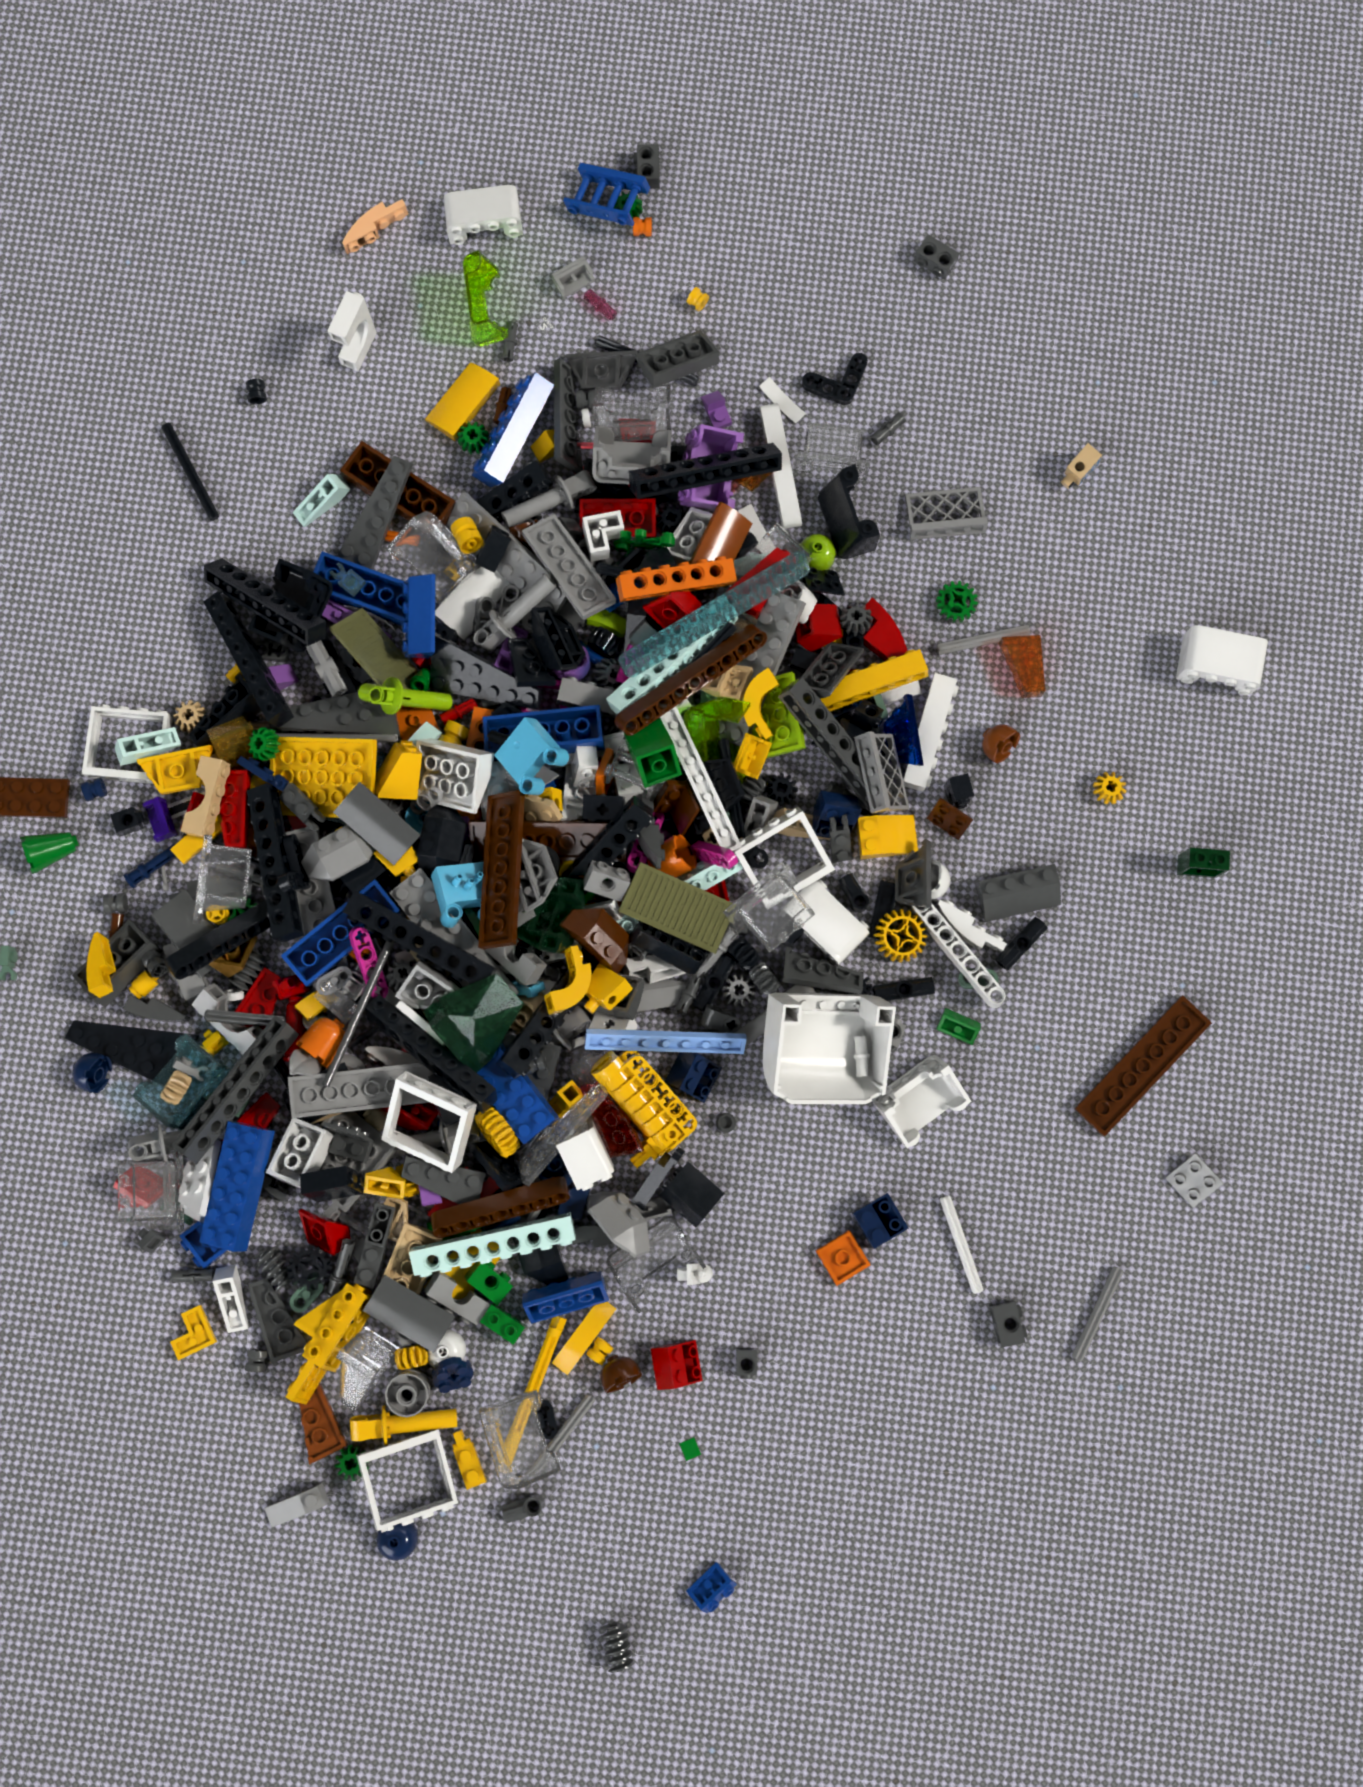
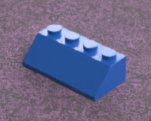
(420, 616)
(565, 1297)

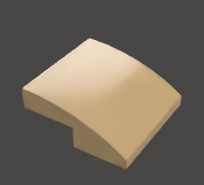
(731, 683)

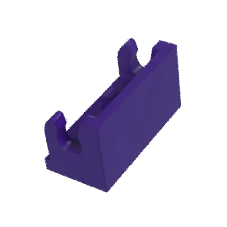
(160, 819)

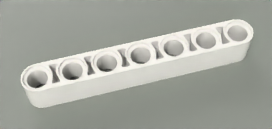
(783, 479)
(960, 960)

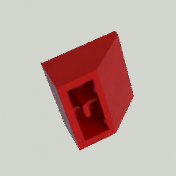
(820, 628)
(676, 1365)

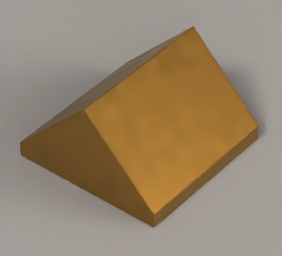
(235, 959)

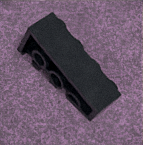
(234, 704)

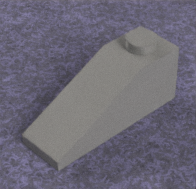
(297, 1505)

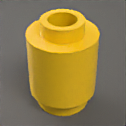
(143, 984)

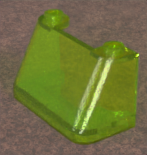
(477, 278)

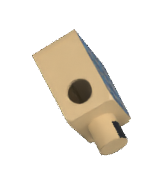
(1086, 462)

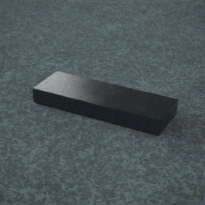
(884, 904)

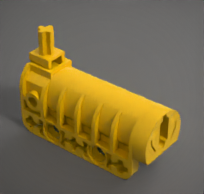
(642, 1105)

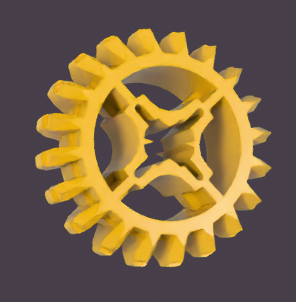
(897, 942)
(497, 1132)

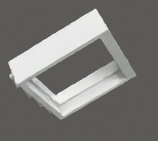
(93, 735)
(774, 826)
(441, 1098)
(423, 1511)

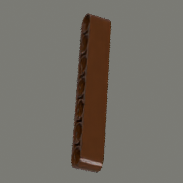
(499, 1207)

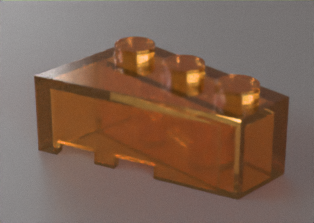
(1026, 663)

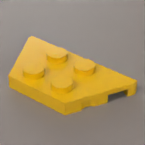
(175, 770)

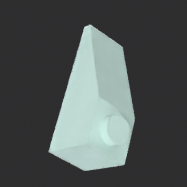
(322, 498)
(146, 745)

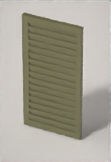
(373, 649)
(676, 907)

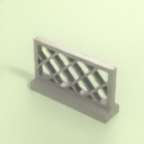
(945, 527)
(873, 773)

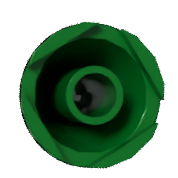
(47, 849)

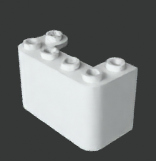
(1222, 657)
(586, 1156)

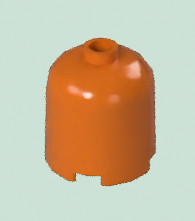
(677, 857)
(322, 1040)

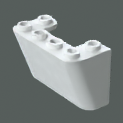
(482, 210)

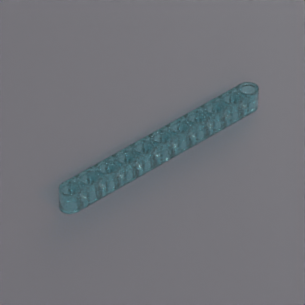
(714, 614)

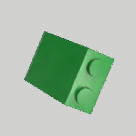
(653, 754)

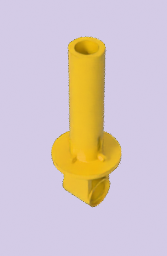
(383, 1425)

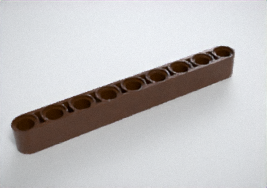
(690, 679)

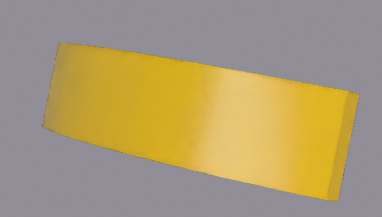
(583, 1336)

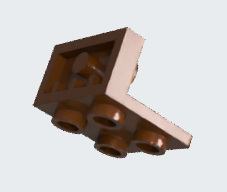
(677, 799)

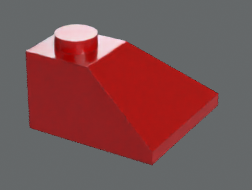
(672, 607)
(323, 1231)

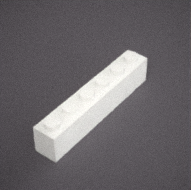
(930, 728)

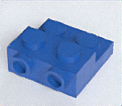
(203, 1254)

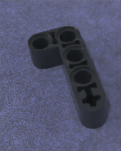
(668, 947)

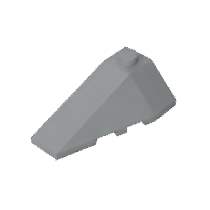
(425, 986)
(661, 995)

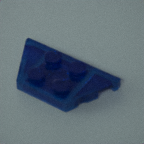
(905, 732)

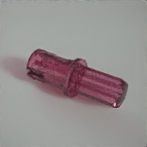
(600, 304)

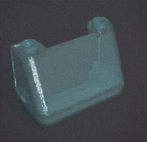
(173, 1115)

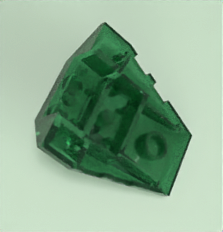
(545, 929)
(475, 1019)

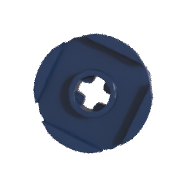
(446, 1381)

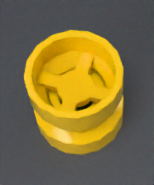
(599, 1351)

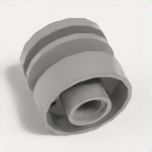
(403, 1403)

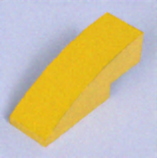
(99, 966)

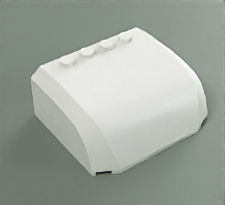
(813, 1047)

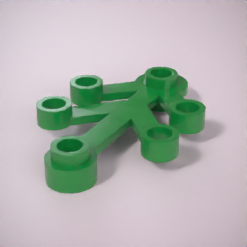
(624, 542)

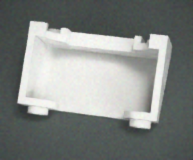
(832, 925)
(920, 1098)

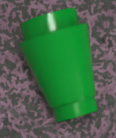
(421, 680)

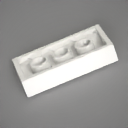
(459, 608)

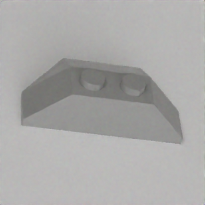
(336, 855)
(536, 875)
(620, 1221)

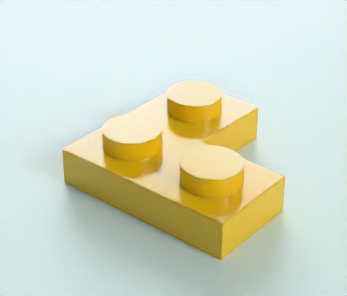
(199, 1334)

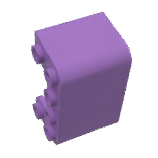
(706, 441)

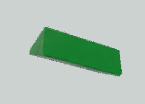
(958, 1026)

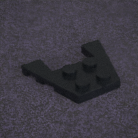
(726, 783)

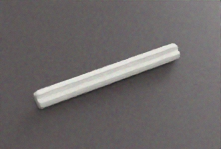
(961, 1244)

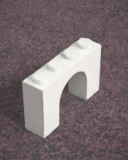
(353, 329)

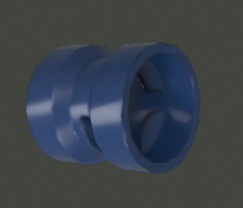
(94, 789)

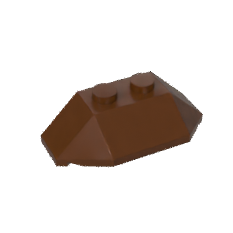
(599, 936)

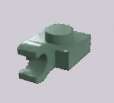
(8, 958)

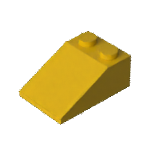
(886, 835)

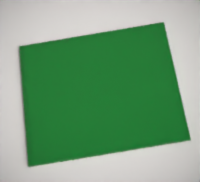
(690, 1449)

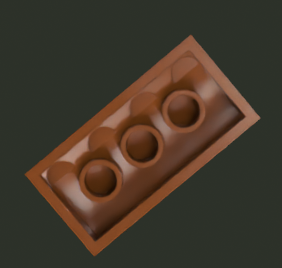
(721, 537)

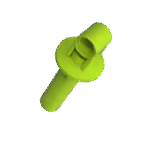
(393, 696)

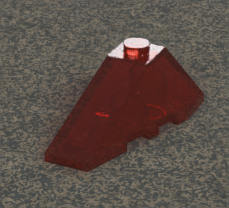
(614, 1128)

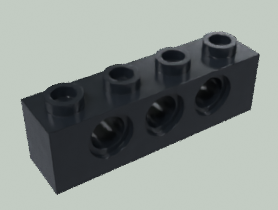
(517, 483)

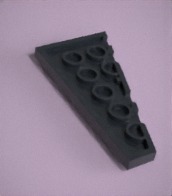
(133, 1048)

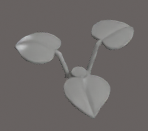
(305, 1064)

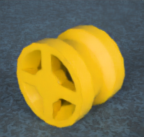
(697, 299)
(213, 916)

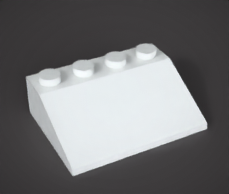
(457, 771)

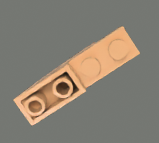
(367, 226)

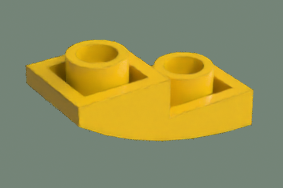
(310, 1007)

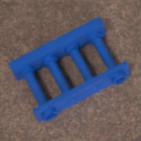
(607, 177)

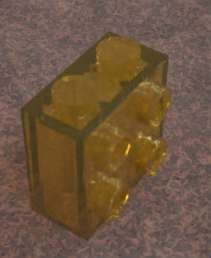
(231, 740)

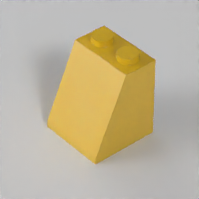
(399, 772)

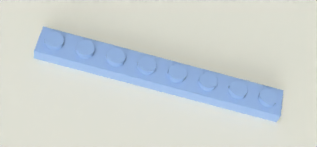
(665, 1041)

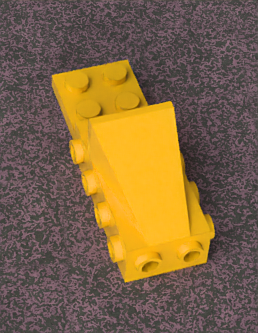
(327, 1326)

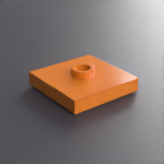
(412, 718)
(601, 786)
(843, 1257)

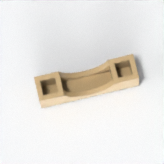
(214, 776)

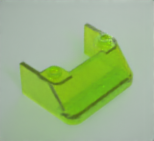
(703, 724)

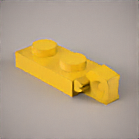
(468, 1460)

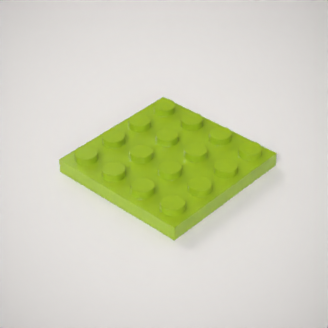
(785, 728)

